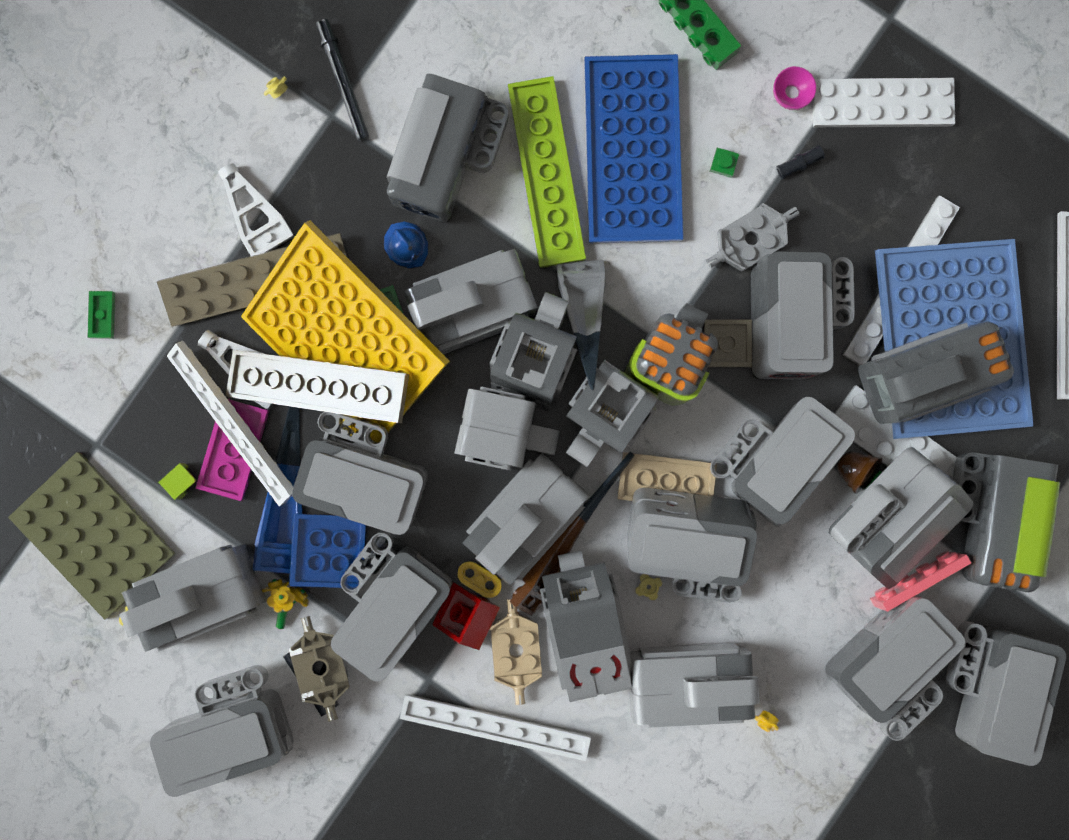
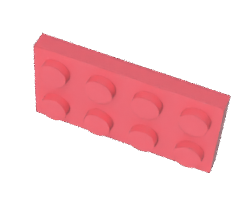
(925, 577)

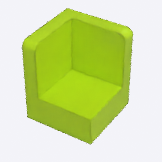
(178, 481)

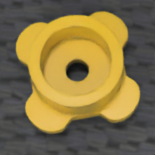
(767, 721)

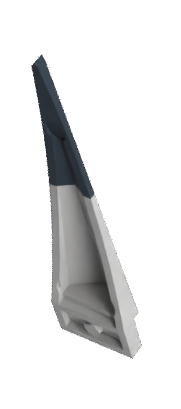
(584, 288)

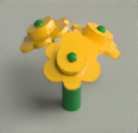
(283, 599)

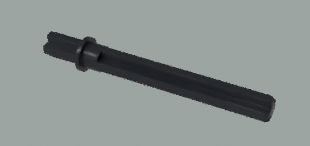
(332, 50)

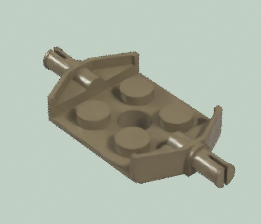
(318, 688)

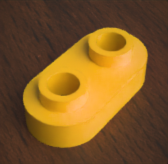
(479, 579)

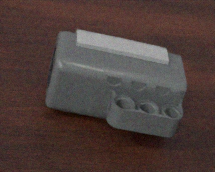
(439, 143)

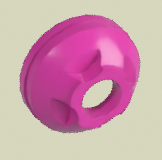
(799, 78)

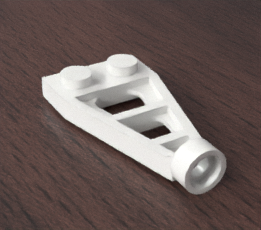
(266, 237)
(220, 349)

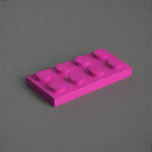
(223, 467)

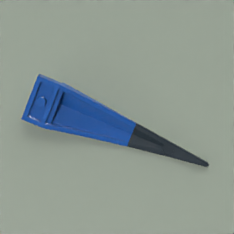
(276, 523)

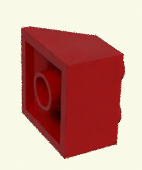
(466, 616)

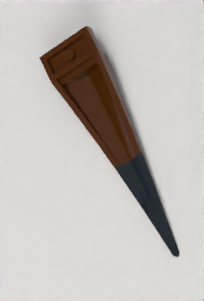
(528, 597)

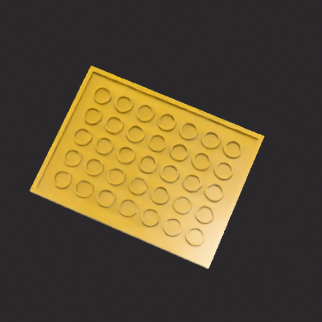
(331, 313)

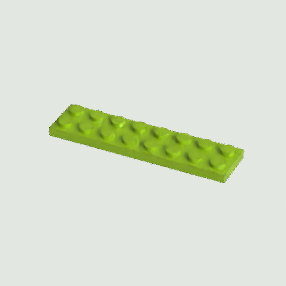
(546, 172)

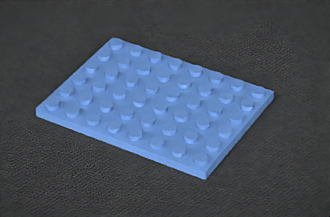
(949, 286)

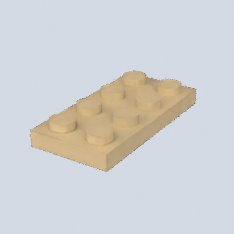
(665, 474)

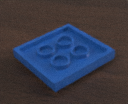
(324, 550)

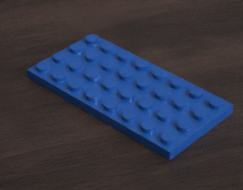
(633, 148)

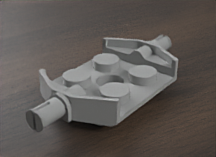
(763, 222)

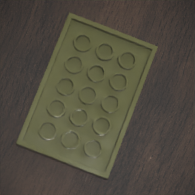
(91, 534)

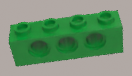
(712, 28)

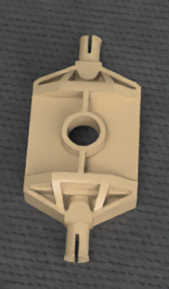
(512, 670)

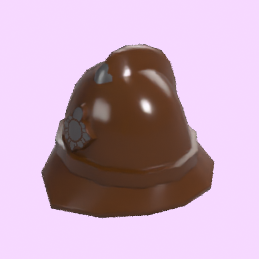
(857, 469)

